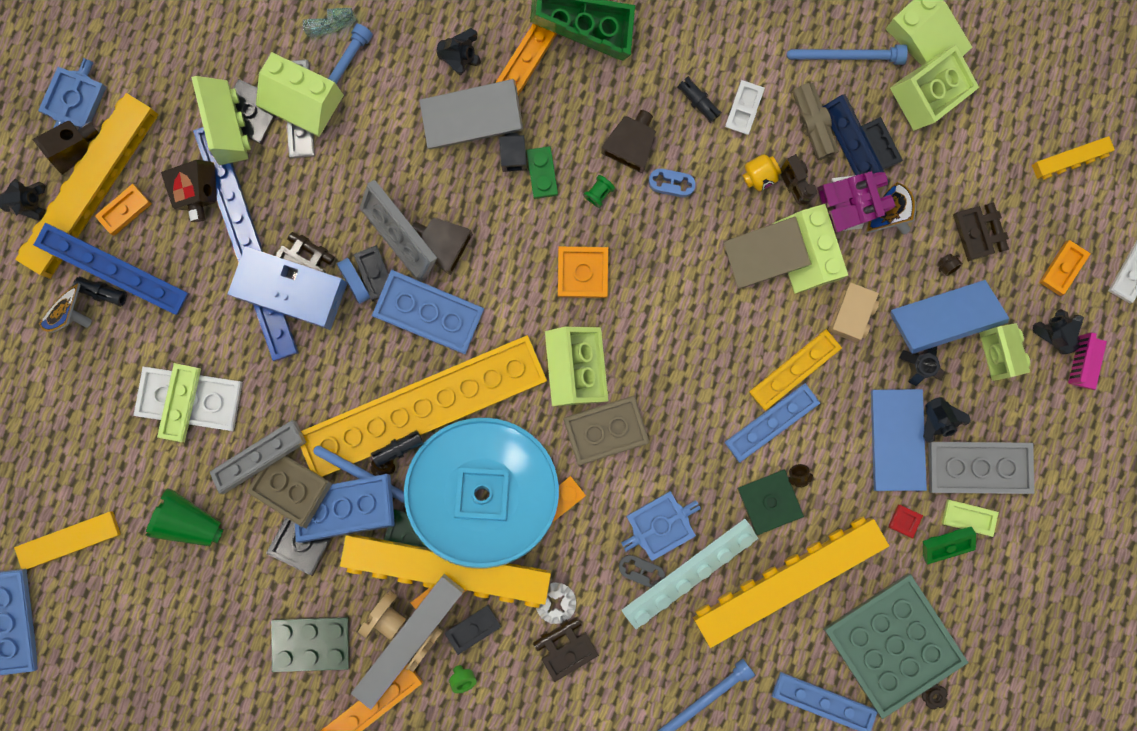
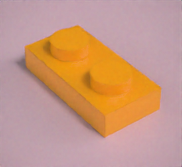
(123, 209)
(1064, 268)

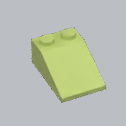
(928, 30)
(934, 88)

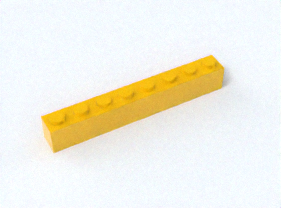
(91, 179)
(420, 564)
(790, 581)

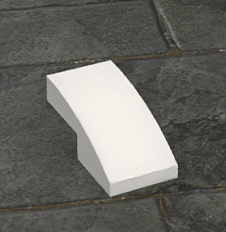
(744, 107)

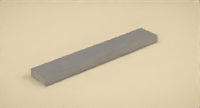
(407, 641)

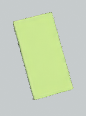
(965, 515)

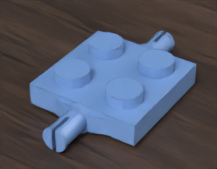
(72, 96)
(660, 525)

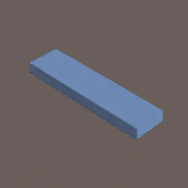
(772, 422)
(824, 703)

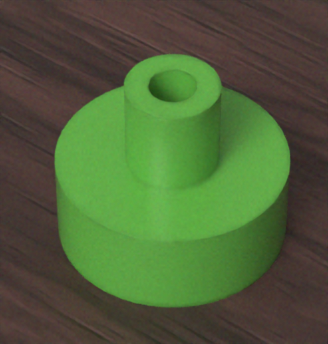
(462, 680)

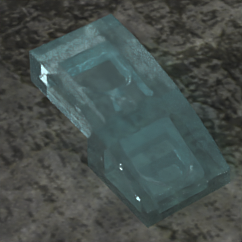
(336, 20)

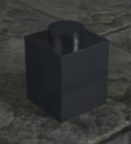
(513, 152)

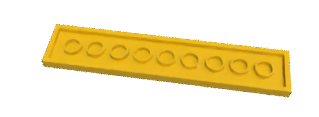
(425, 404)

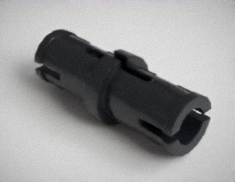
(699, 99)
(101, 291)
(397, 448)

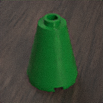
(182, 522)

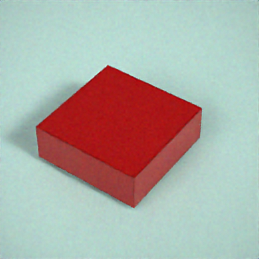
(905, 521)

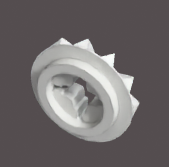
(568, 604)

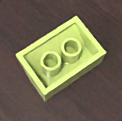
(297, 94)
(221, 119)
(823, 250)
(576, 365)

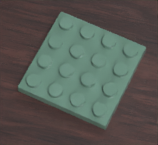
(895, 645)

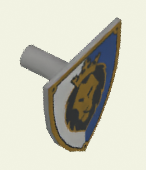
(898, 216)
(62, 312)

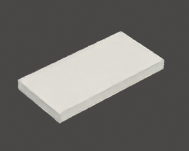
(213, 405)

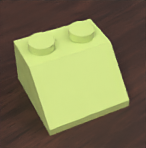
(1005, 351)

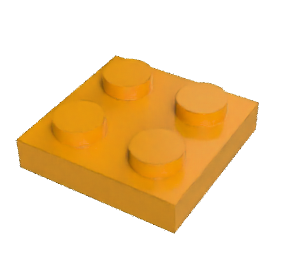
(583, 272)

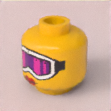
(761, 172)

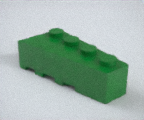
(594, 23)

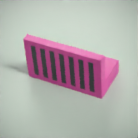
(1087, 361)

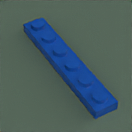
(111, 269)

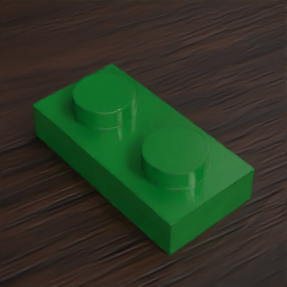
(542, 172)
(949, 545)

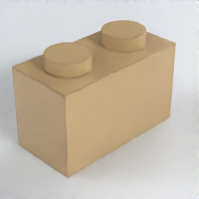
(854, 312)

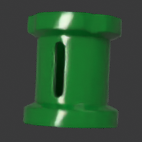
(599, 191)

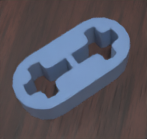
(672, 176)
(353, 280)

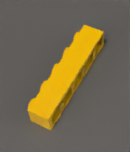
(1073, 158)

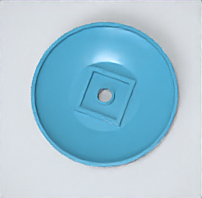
(476, 457)

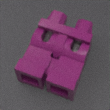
(851, 203)

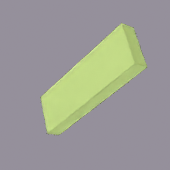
(179, 403)

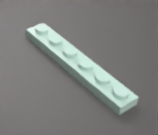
(690, 574)

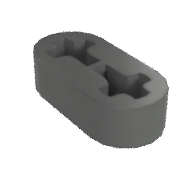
(638, 576)

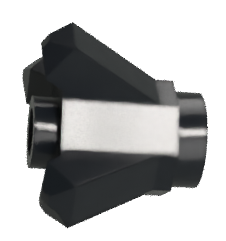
(459, 51)
(23, 199)
(1061, 331)
(923, 365)
(943, 419)

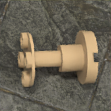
(390, 622)

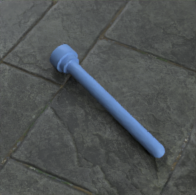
(359, 37)
(895, 54)
(352, 469)
(740, 673)

